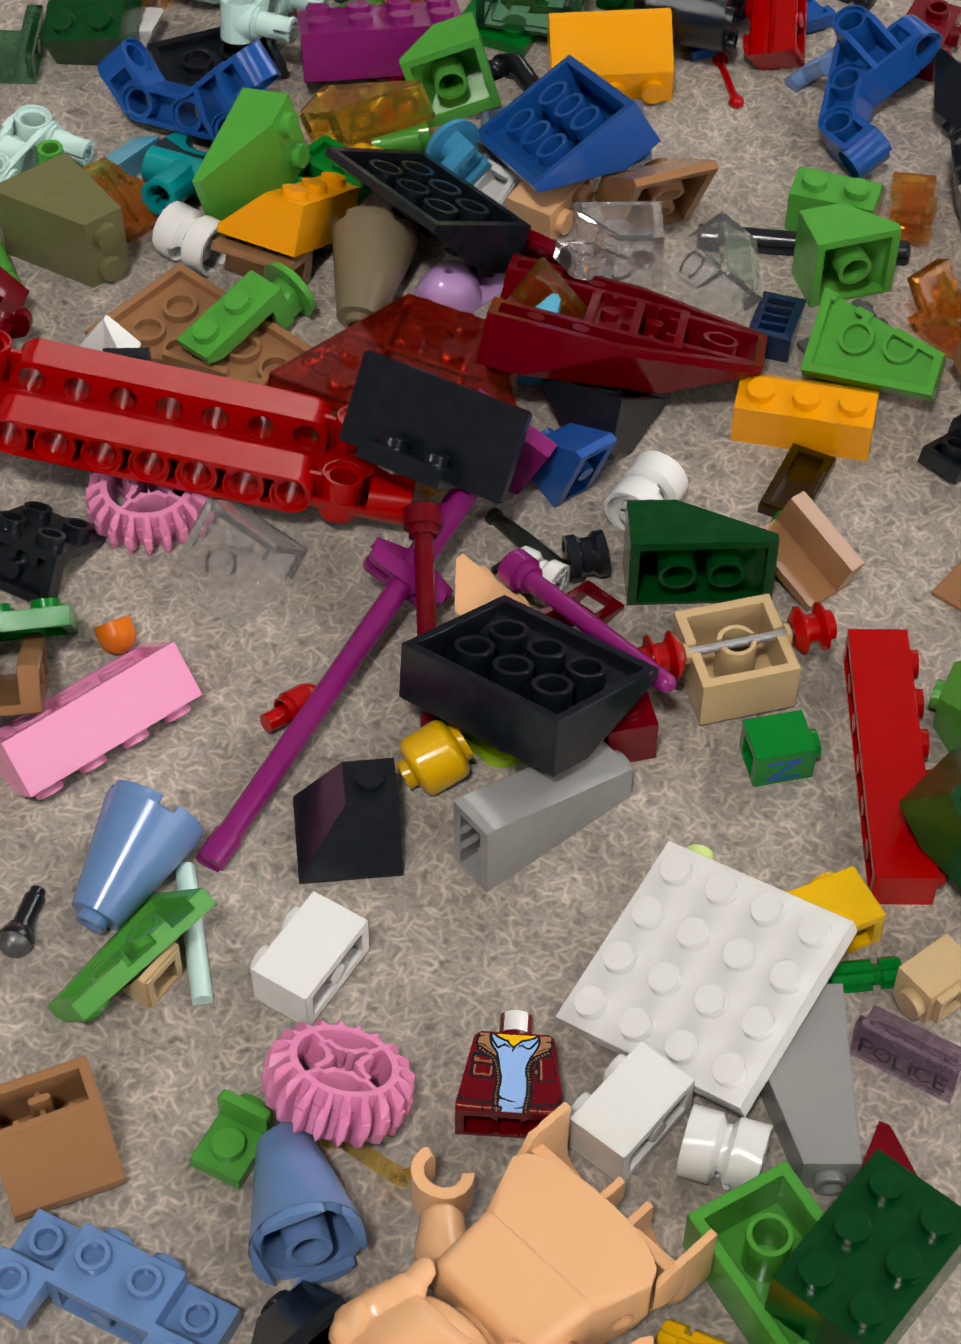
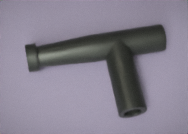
(517, 536)

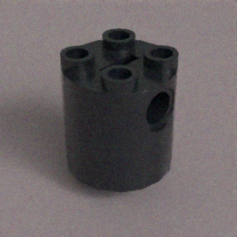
(702, 22)

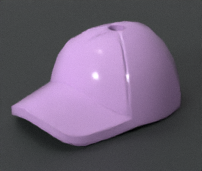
(458, 286)

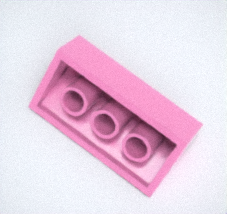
(94, 717)

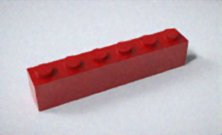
(888, 762)

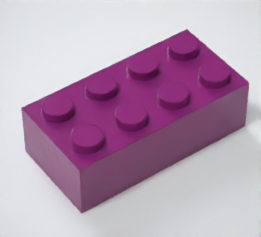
(364, 37)

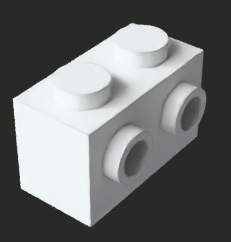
(309, 958)
(629, 1111)

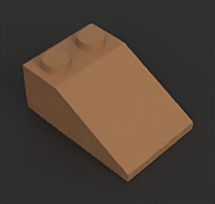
(673, 182)

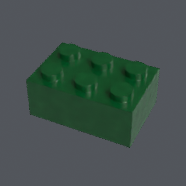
(869, 1259)

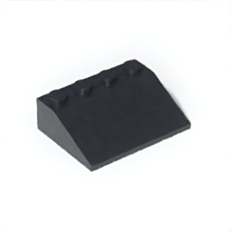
(439, 204)
(523, 682)

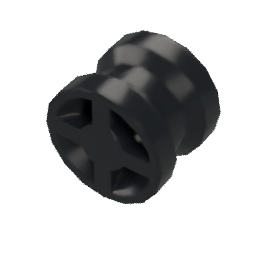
(586, 555)

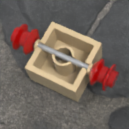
(740, 655)

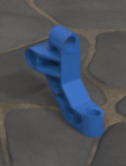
(864, 71)
(134, 74)

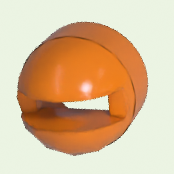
(116, 635)

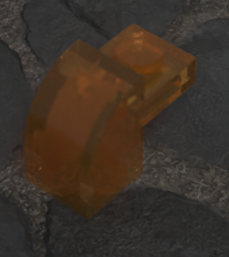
(912, 205)
(937, 306)

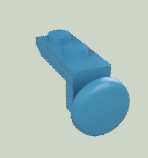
(457, 149)

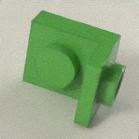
(231, 1141)

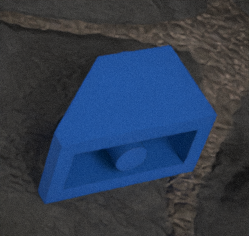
(573, 462)

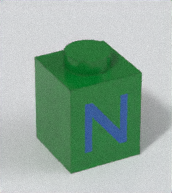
(779, 748)

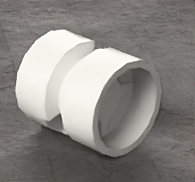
(187, 237)
(648, 477)
(722, 1149)

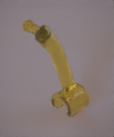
(374, 1160)

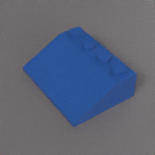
(568, 129)

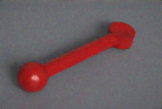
(735, 100)

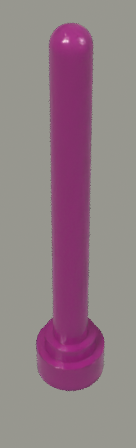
(523, 574)

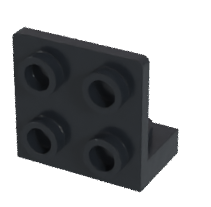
(36, 548)

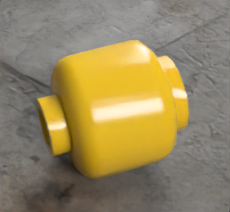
(434, 757)

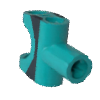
(169, 171)

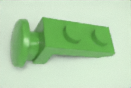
(245, 308)

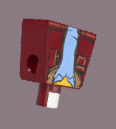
(508, 1080)

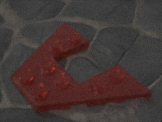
(406, 330)

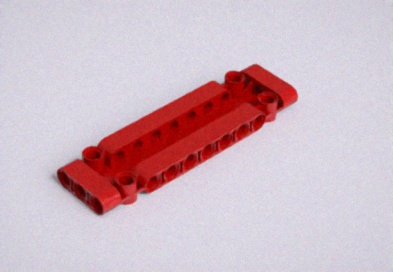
(188, 432)

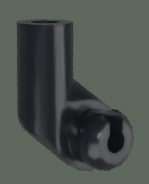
(513, 67)

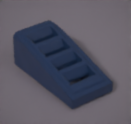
(778, 323)

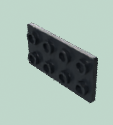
(433, 428)

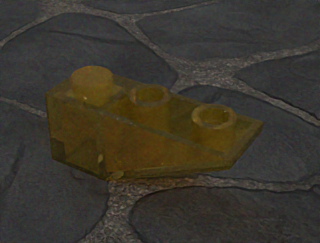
(365, 110)

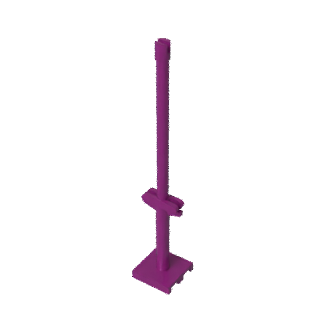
(394, 568)

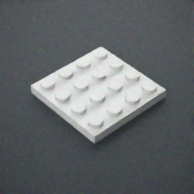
(708, 974)

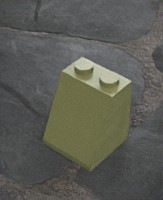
(63, 222)

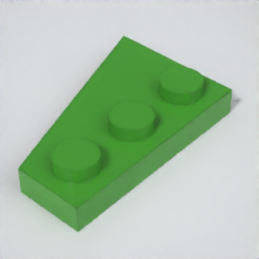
(869, 354)
(129, 951)

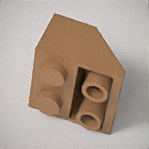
(55, 1139)

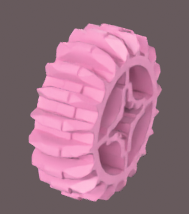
(147, 517)
(337, 1083)

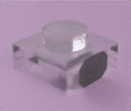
(584, 259)

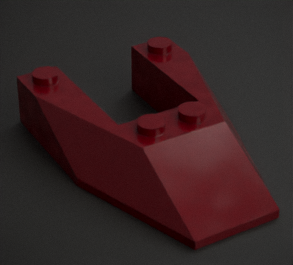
(624, 342)

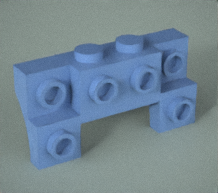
(108, 1285)

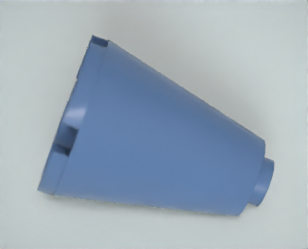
(130, 854)
(300, 1212)

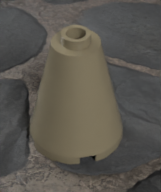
(369, 260)

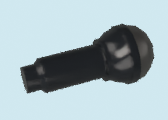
(17, 935)

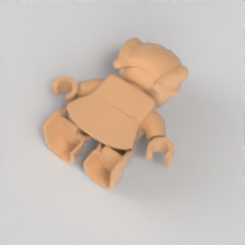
(534, 1269)

